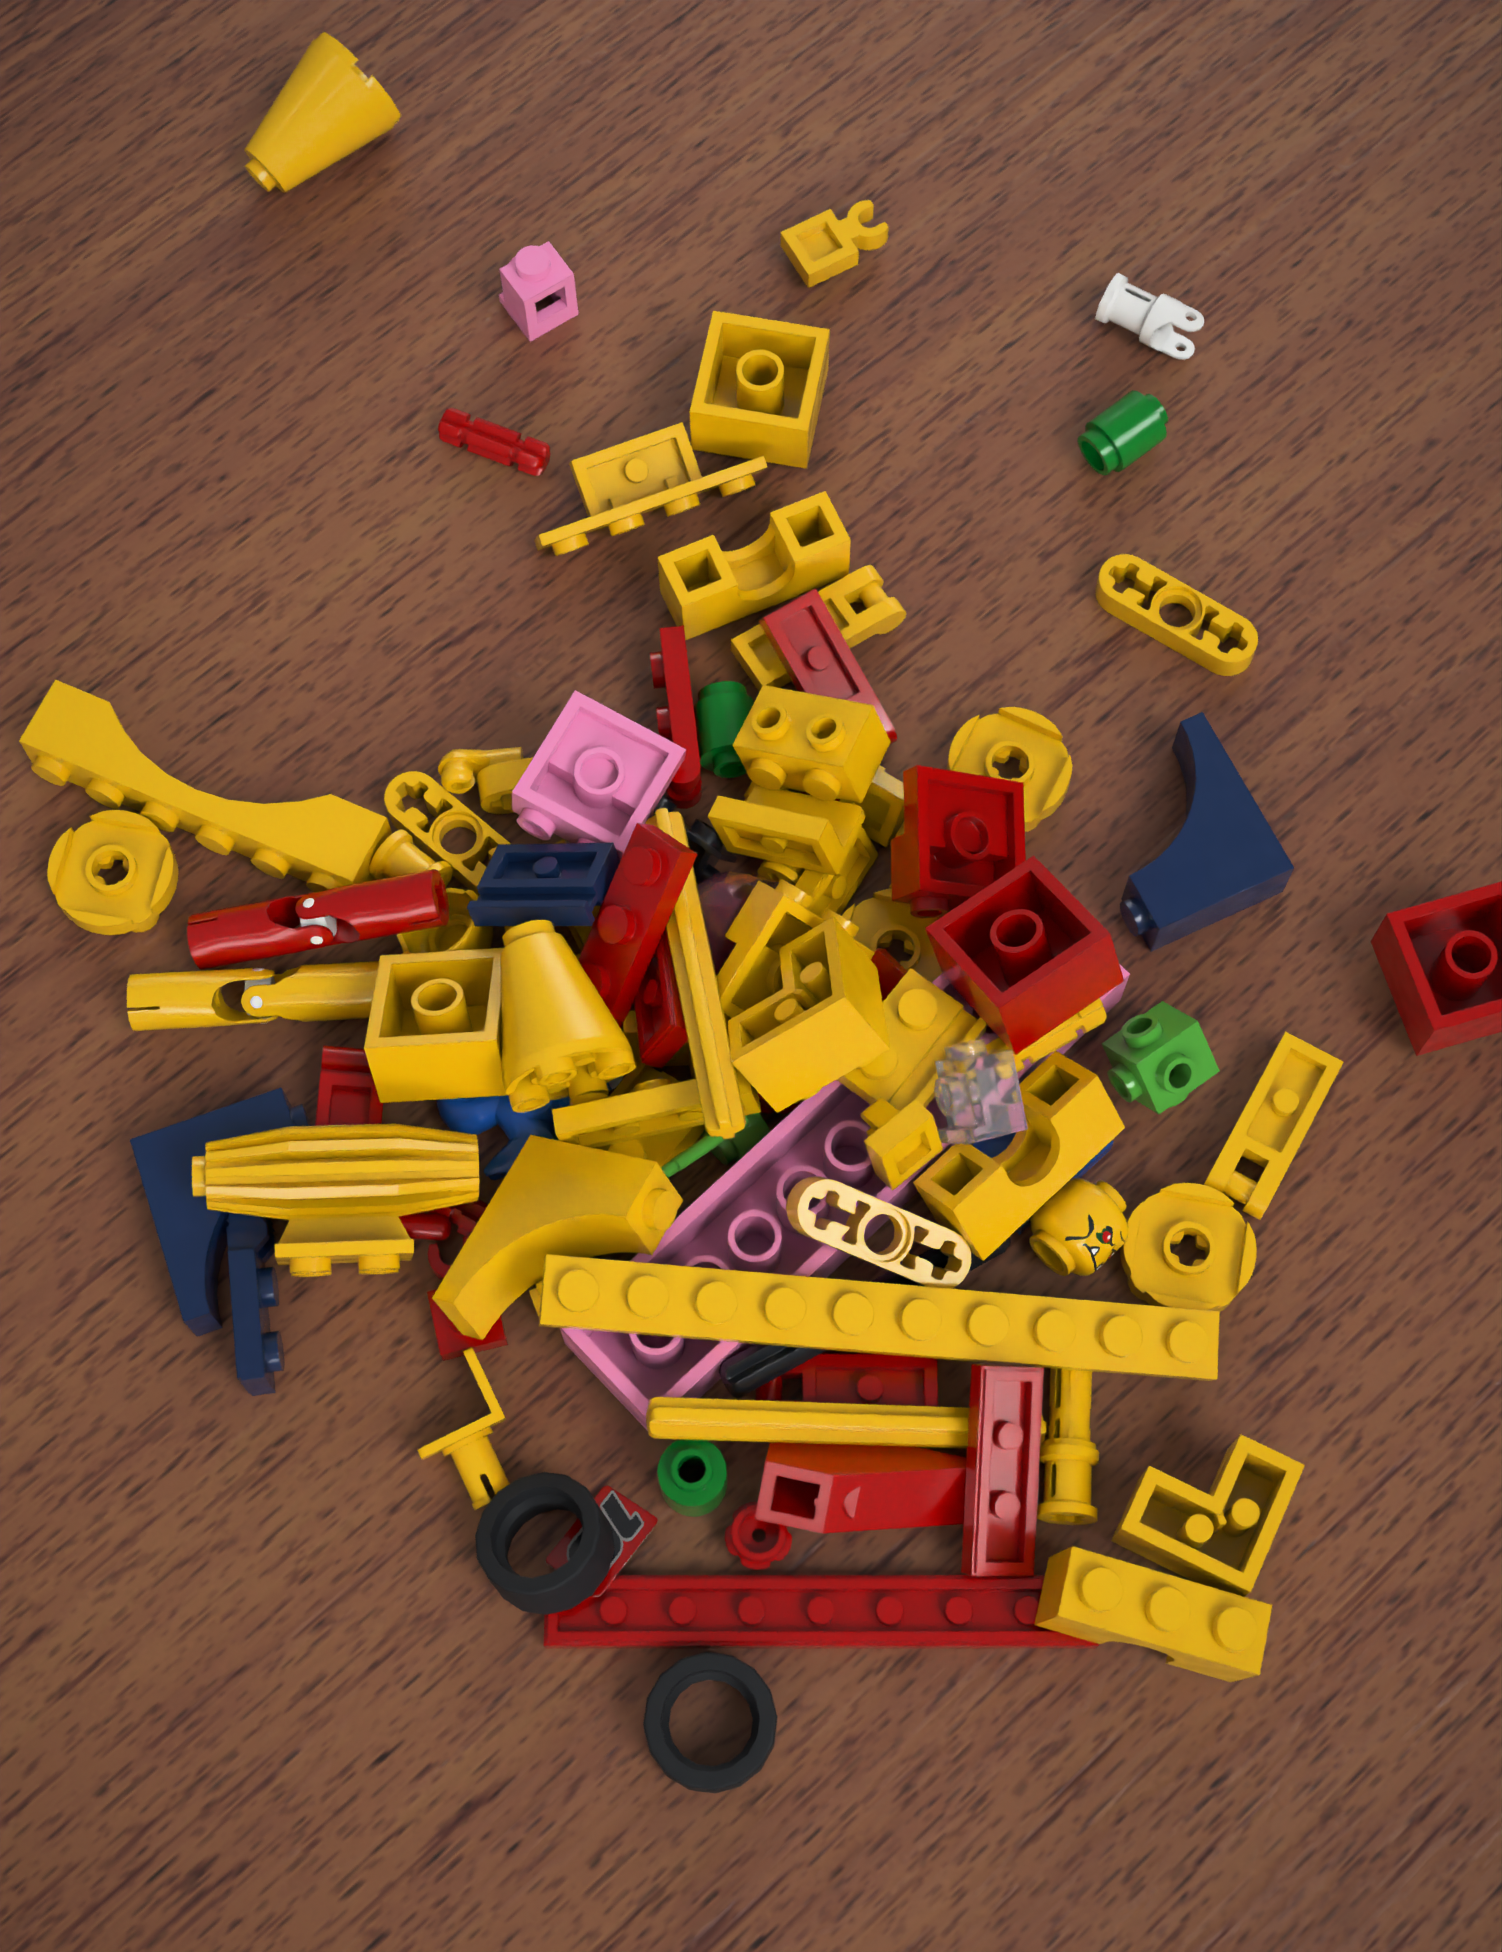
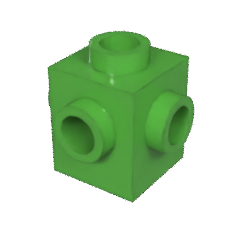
(1159, 1058)

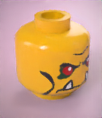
(1079, 1227)

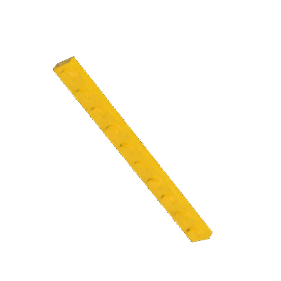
(878, 1318)

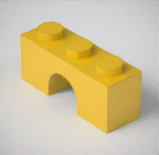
(794, 555)
(992, 1197)
(1135, 1605)

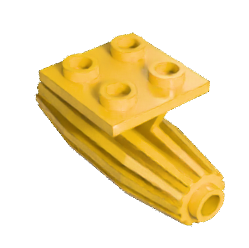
(339, 1188)

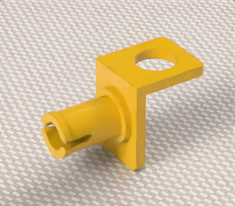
(471, 1446)

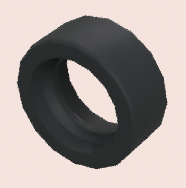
(519, 1504)
(657, 1716)

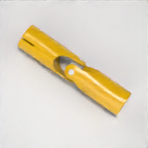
(298, 994)

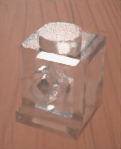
(978, 1093)

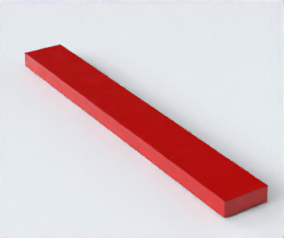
(809, 1613)

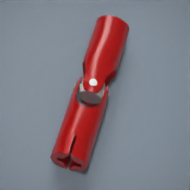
(361, 910)

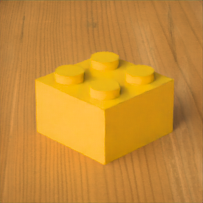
(759, 389)
(436, 1026)

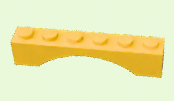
(313, 839)

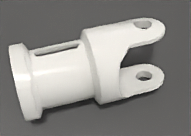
(1149, 317)

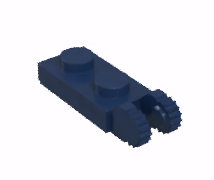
(252, 1292)

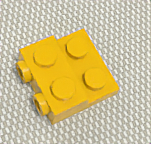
(762, 927)

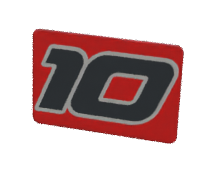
(629, 1529)

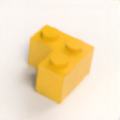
(815, 1026)
(1214, 1535)

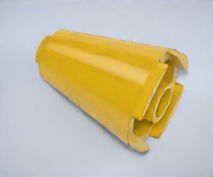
(318, 117)

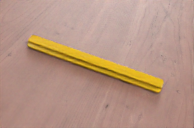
(701, 1000)
(809, 1422)

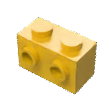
(811, 744)

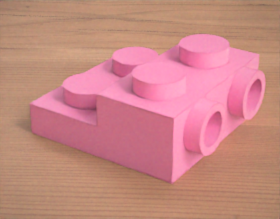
(594, 776)

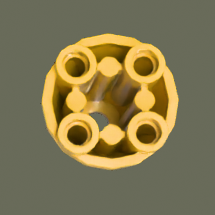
(553, 1022)

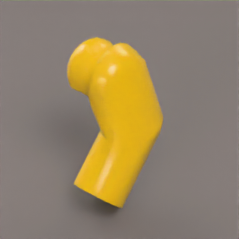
(461, 766)

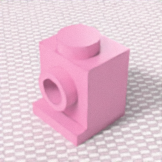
(531, 277)

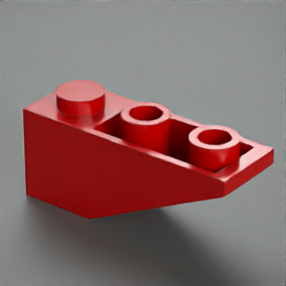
(860, 1487)

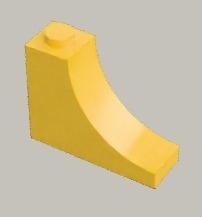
(554, 1203)

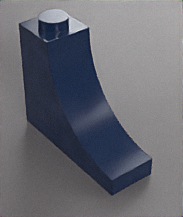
(1219, 859)
(187, 1231)

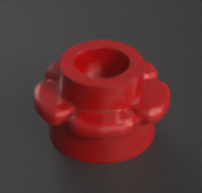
(752, 1553)

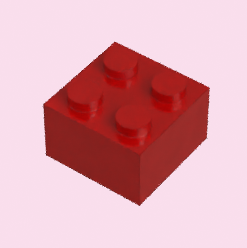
(1025, 954)
(1445, 967)

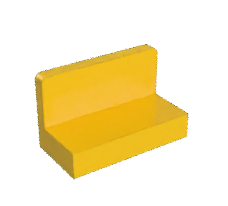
(788, 828)

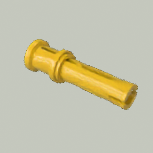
(1068, 1451)

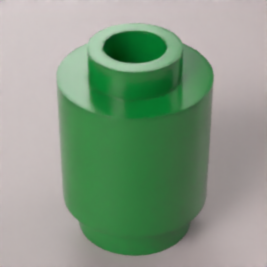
(1123, 432)
(718, 719)
(697, 1497)

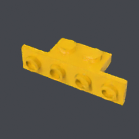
(639, 478)

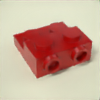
(955, 839)

